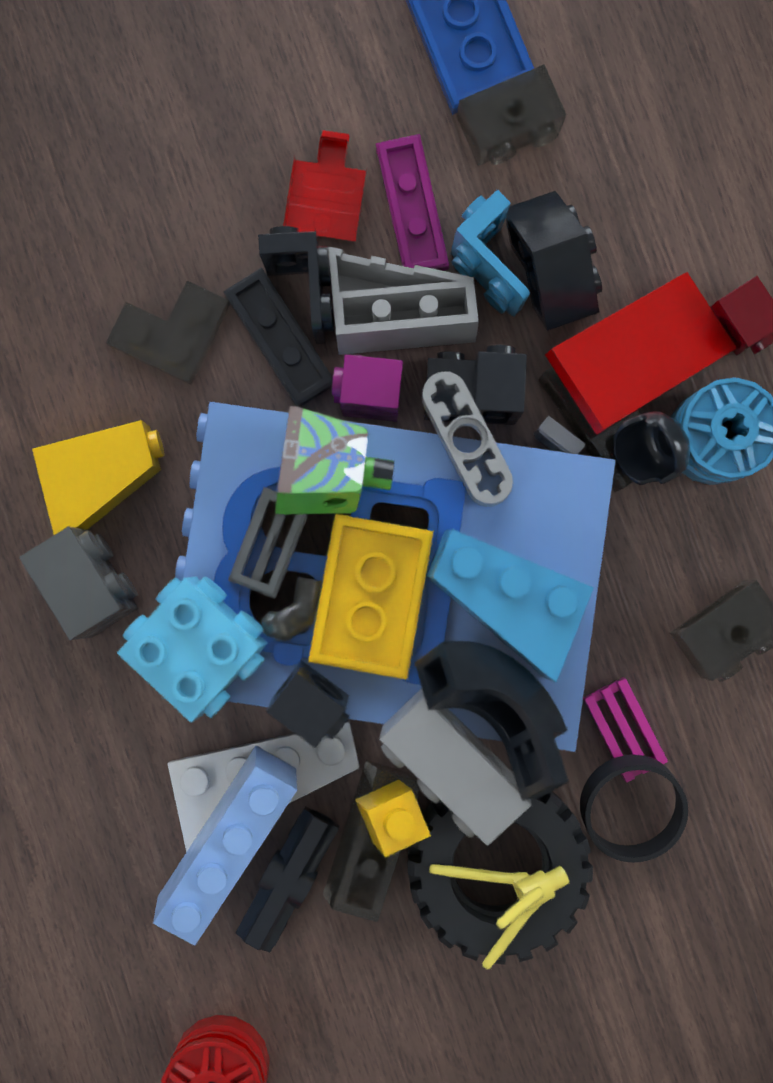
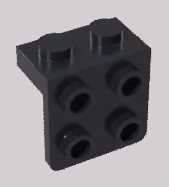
(295, 252)

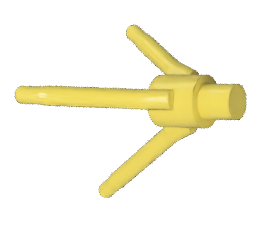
(530, 889)

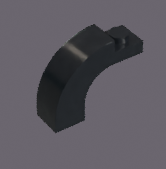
(509, 699)

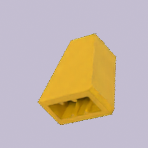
(96, 472)

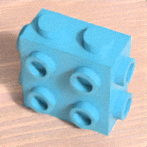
(193, 646)

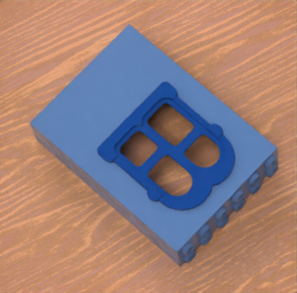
(549, 518)

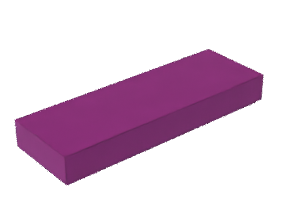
(412, 203)

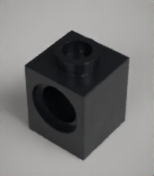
(309, 705)

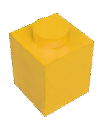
(393, 817)

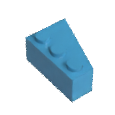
(513, 598)

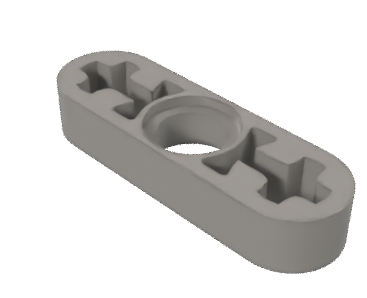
(461, 401)

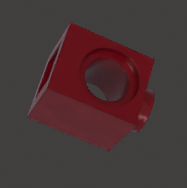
(747, 316)

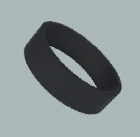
(651, 848)

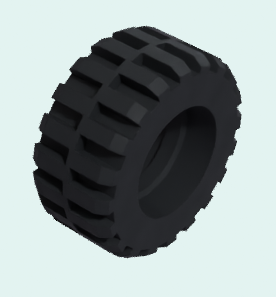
(474, 924)

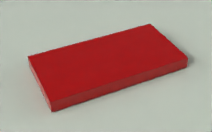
(640, 352)

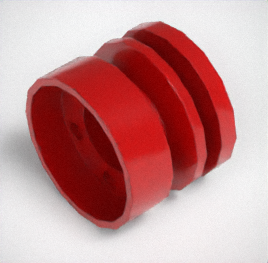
(219, 1052)

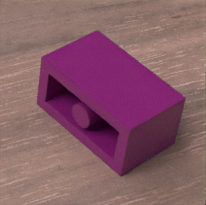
(368, 387)

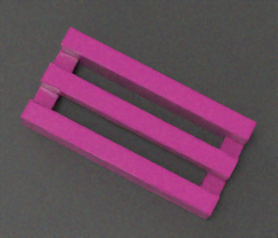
(607, 694)

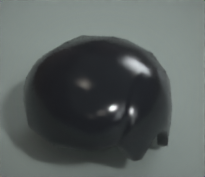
(652, 448)

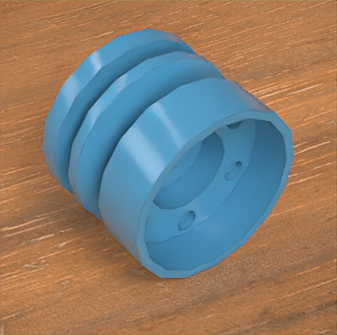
(714, 456)

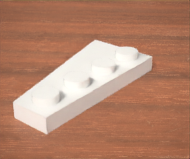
(205, 777)

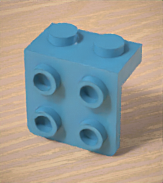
(473, 259)

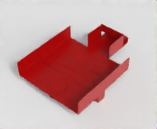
(326, 193)

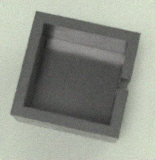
(80, 582)

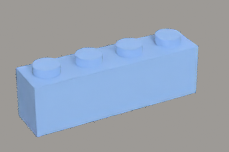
(225, 845)

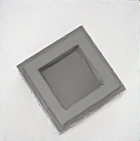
(557, 437)

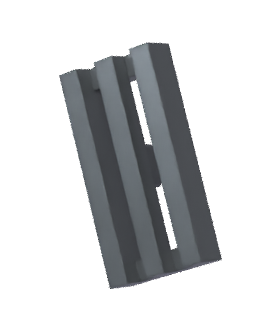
(249, 541)

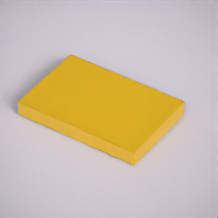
(371, 596)

